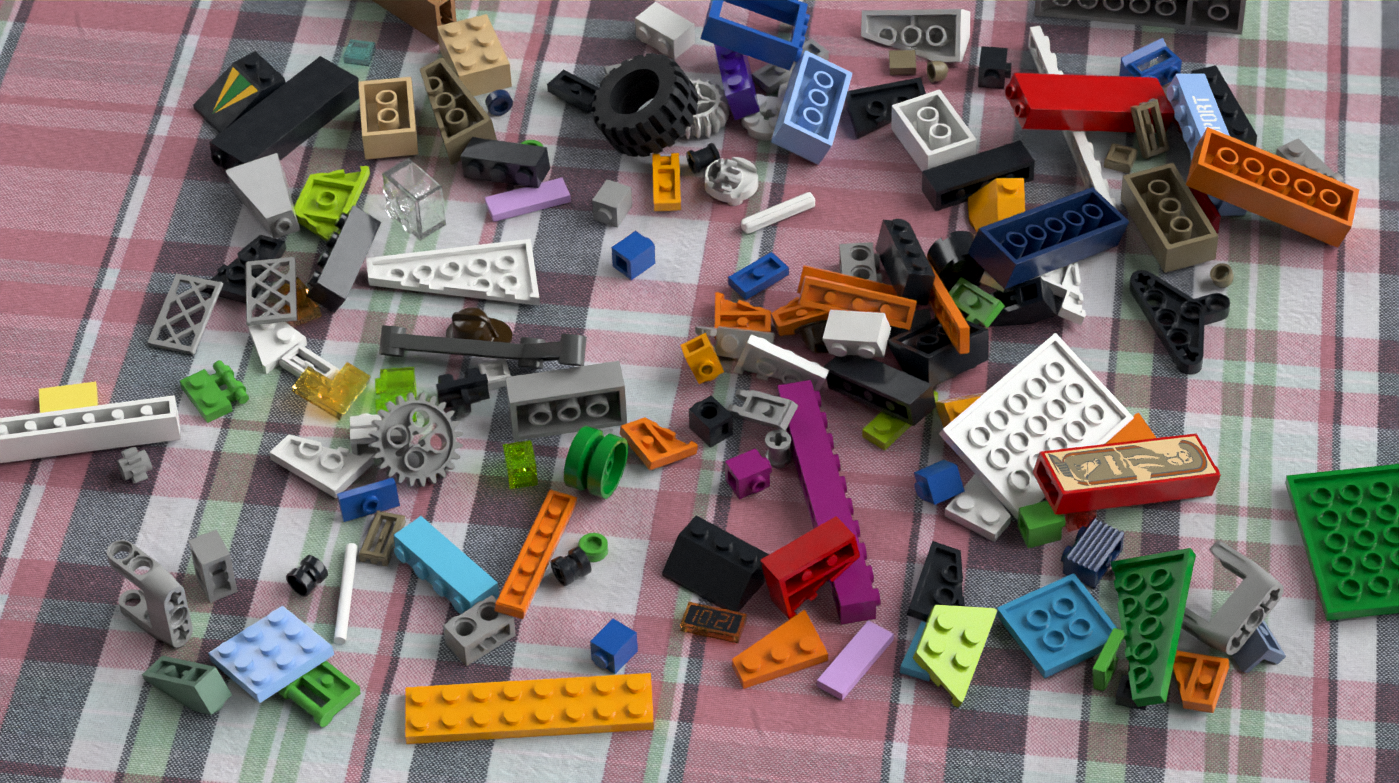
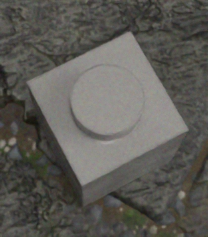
(612, 203)

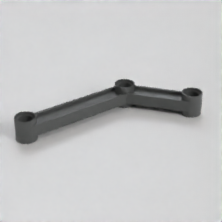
(529, 353)

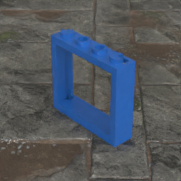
(754, 42)

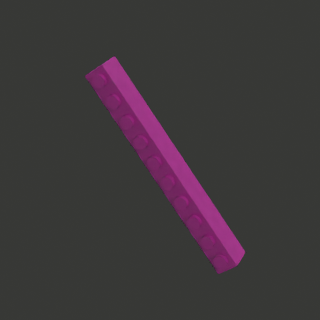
(826, 498)

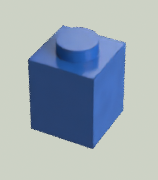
(633, 255)
(938, 482)
(613, 646)

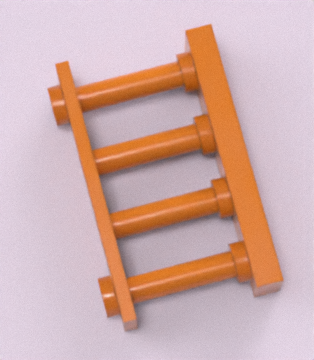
(838, 291)

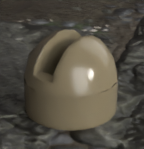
(936, 71)
(1222, 275)

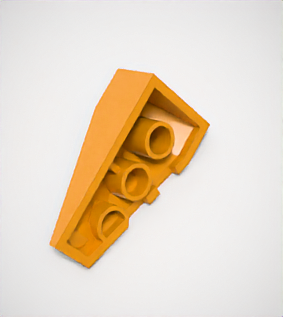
(996, 202)

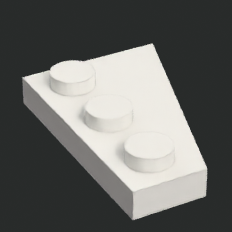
(772, 361)
(321, 466)

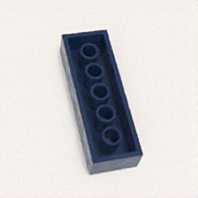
(1048, 237)

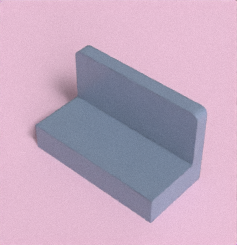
(1258, 647)

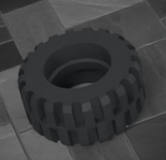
(631, 87)

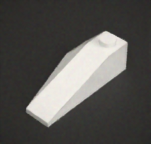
(930, 32)

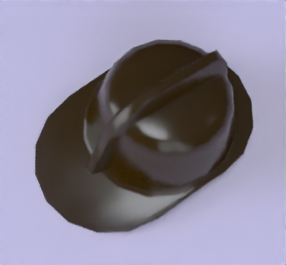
(476, 325)
(812, 336)

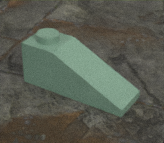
(190, 683)

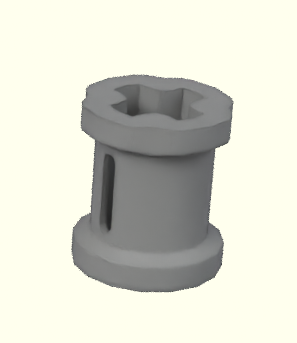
(778, 443)

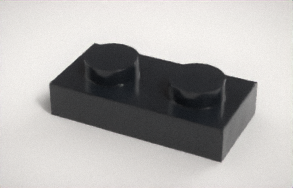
(573, 90)

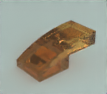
(306, 308)

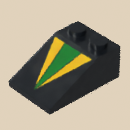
(238, 91)

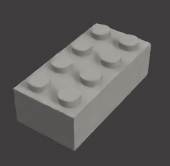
(566, 400)

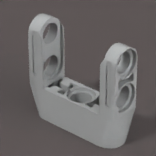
(160, 599)
(1242, 610)

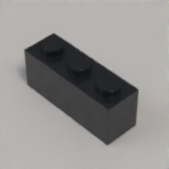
(505, 162)

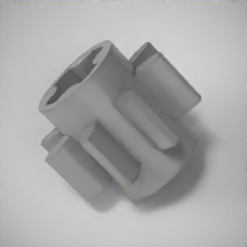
(724, 175)
(134, 465)

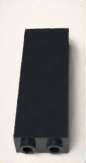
(287, 115)

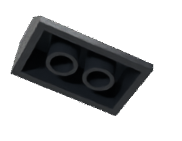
(931, 356)
(715, 565)

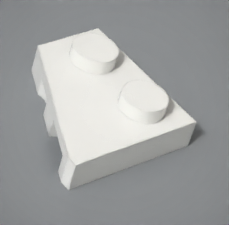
(274, 341)
(979, 510)

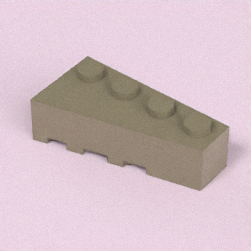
(454, 109)

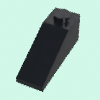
(1024, 303)

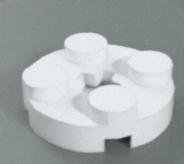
(756, 124)
(746, 188)

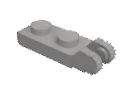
(732, 341)
(764, 409)

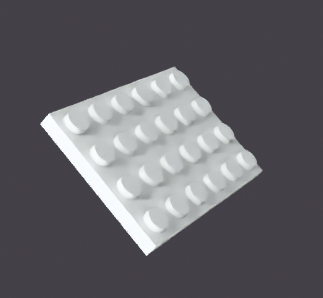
(1036, 407)

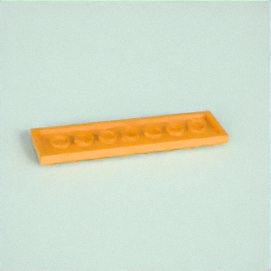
(528, 708)

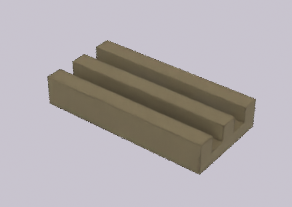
(1143, 128)
(376, 556)

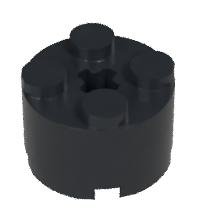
(952, 259)

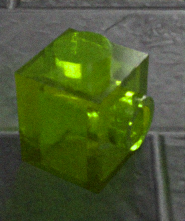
(520, 464)

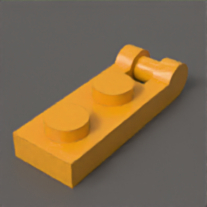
(666, 182)

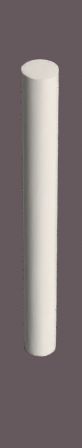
(345, 593)

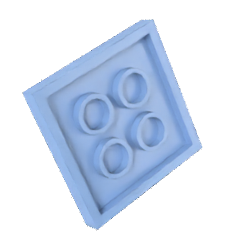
(271, 654)

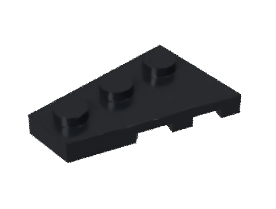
(872, 106)
(939, 581)

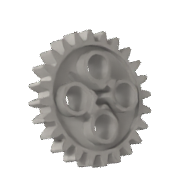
(430, 460)

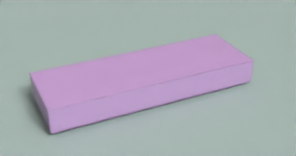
(527, 199)
(855, 660)

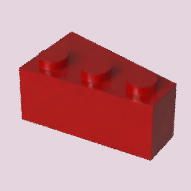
(807, 563)

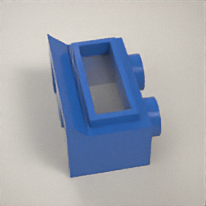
(1151, 61)

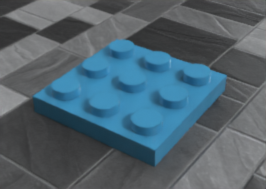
(1057, 625)

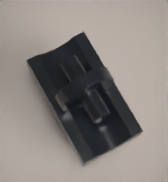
(462, 391)

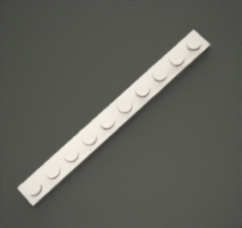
(1079, 146)

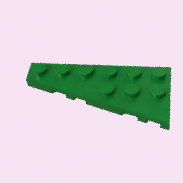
(1151, 613)

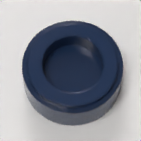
(499, 102)

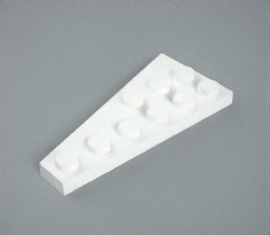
(479, 271)

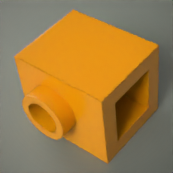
(702, 358)

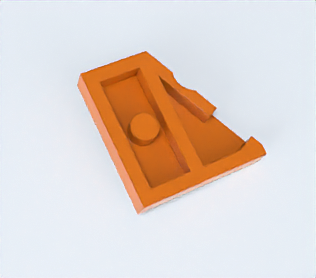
(795, 315)
(655, 444)
(1199, 679)

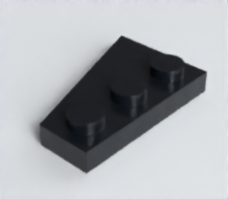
(234, 274)

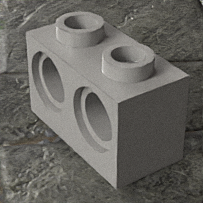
(859, 261)
(213, 566)
(478, 631)

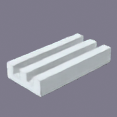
(297, 366)

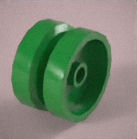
(595, 462)

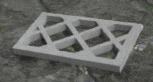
(270, 267)
(172, 298)

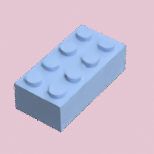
(811, 107)

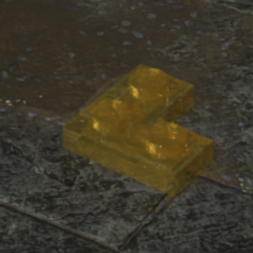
(332, 395)

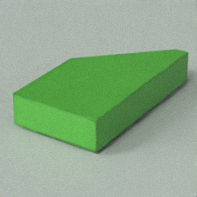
(1107, 660)

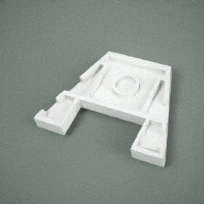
(1063, 283)

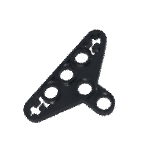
(1173, 306)

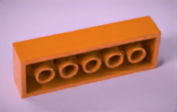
(1272, 187)

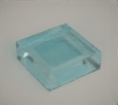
(359, 52)

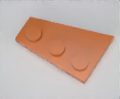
(781, 652)

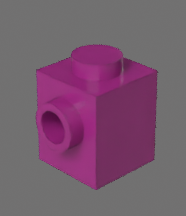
(748, 473)

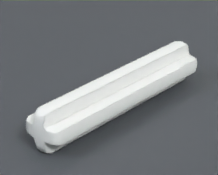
(777, 213)

